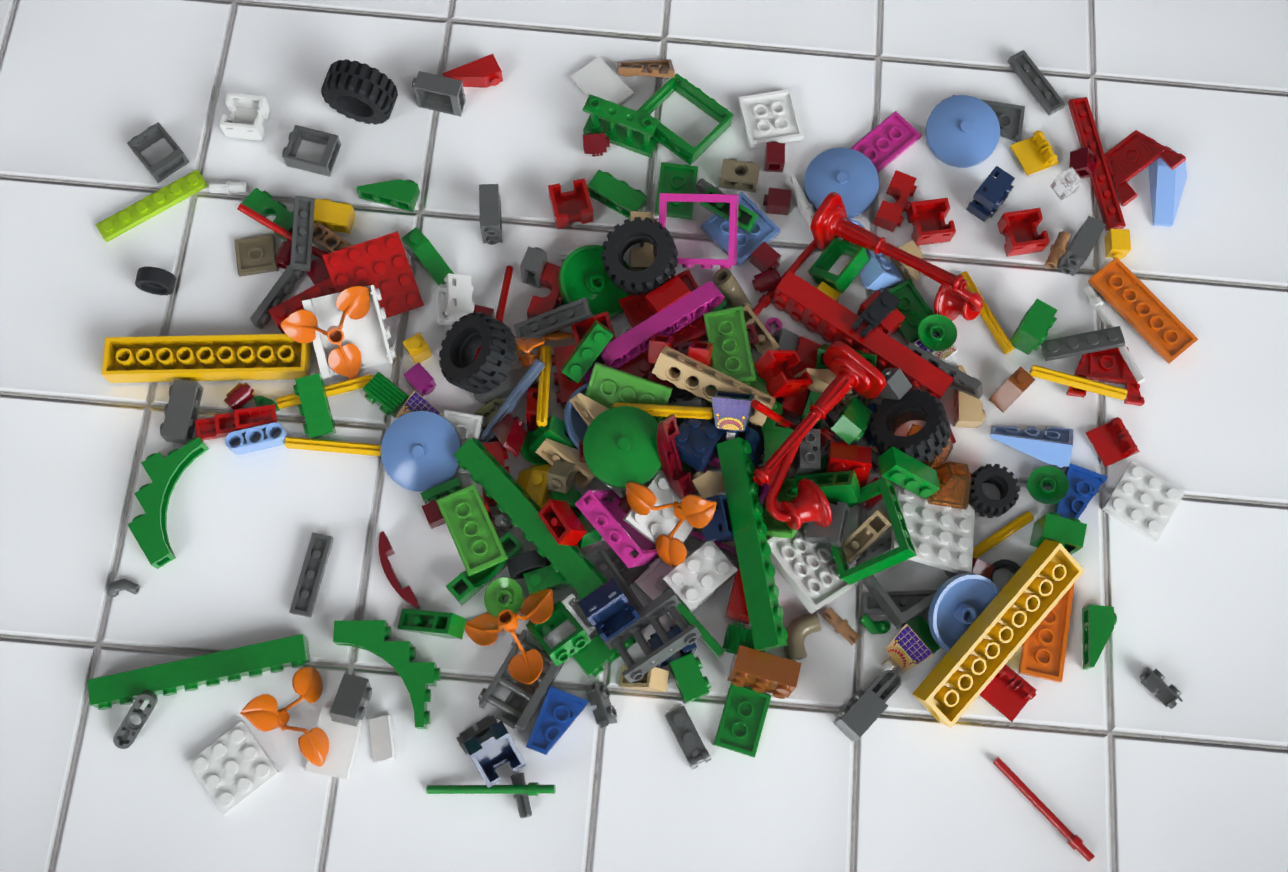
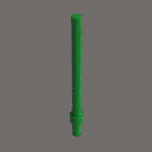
(531, 789)

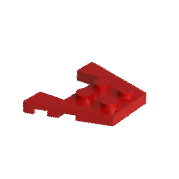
(1132, 157)
(1107, 367)

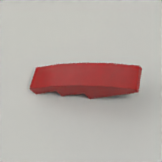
(240, 419)

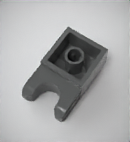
(867, 705)

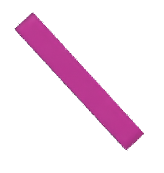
(664, 322)

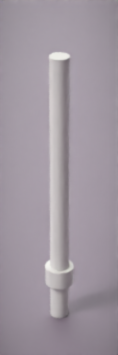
(1096, 303)

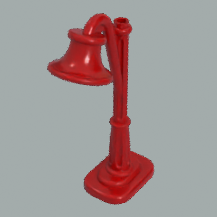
(952, 296)
(811, 503)

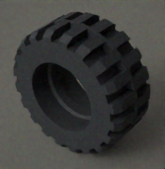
(359, 92)
(626, 236)
(492, 361)
(912, 406)

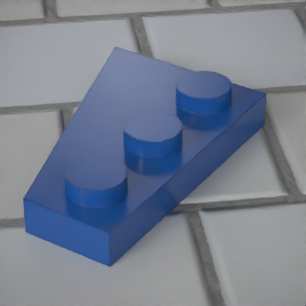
(1082, 488)
(554, 718)

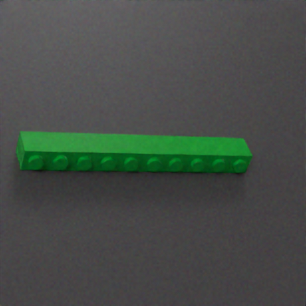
(524, 515)
(752, 545)
(199, 671)

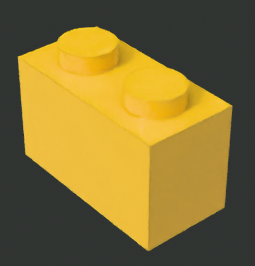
(334, 216)

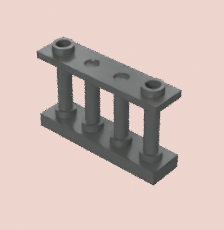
(650, 615)
(532, 698)

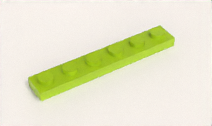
(151, 205)

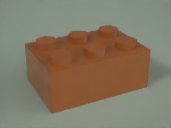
(764, 672)

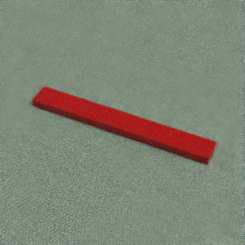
(1102, 180)

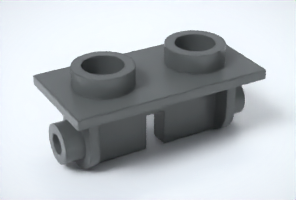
(1154, 681)
(606, 712)
(483, 726)

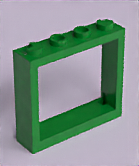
(702, 101)
(903, 552)

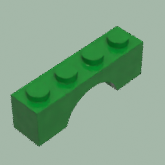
(465, 586)

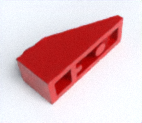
(478, 73)

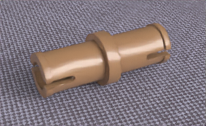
(1057, 249)
(841, 626)

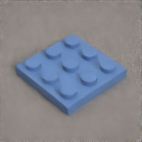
(747, 243)

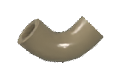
(731, 289)
(797, 632)

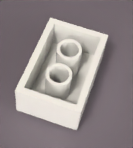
(700, 575)

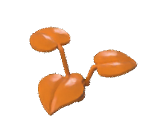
(302, 327)
(528, 344)
(693, 507)
(484, 629)
(265, 717)

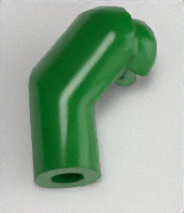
(875, 627)

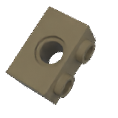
(745, 182)

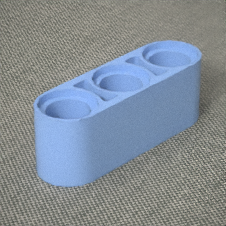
(247, 435)

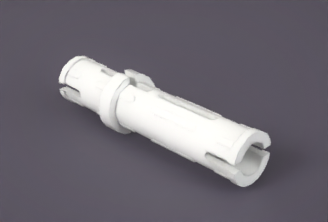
(806, 208)

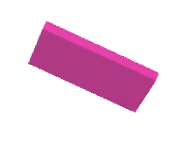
(887, 141)

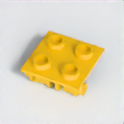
(1035, 153)

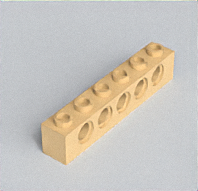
(706, 376)

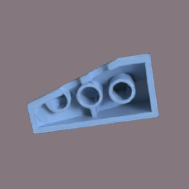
(1165, 191)
(878, 271)
(1048, 445)

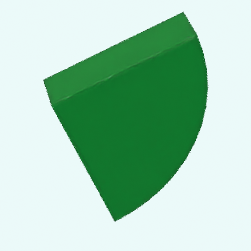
(263, 401)

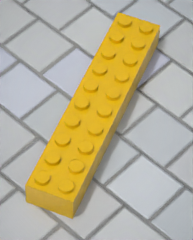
(205, 358)
(998, 632)

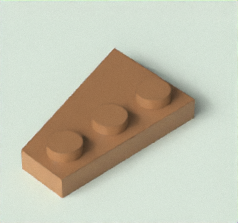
(650, 68)

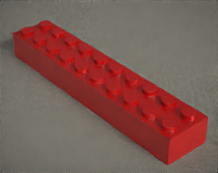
(834, 323)

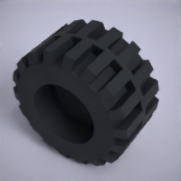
(1003, 481)

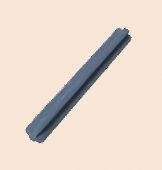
(513, 399)

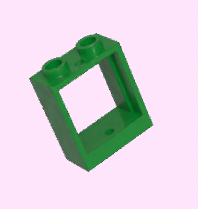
(830, 255)
(562, 650)

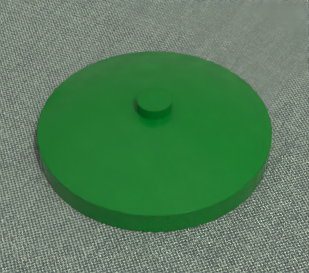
(585, 276)
(622, 446)

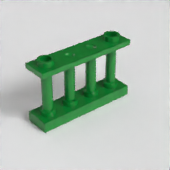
(619, 135)

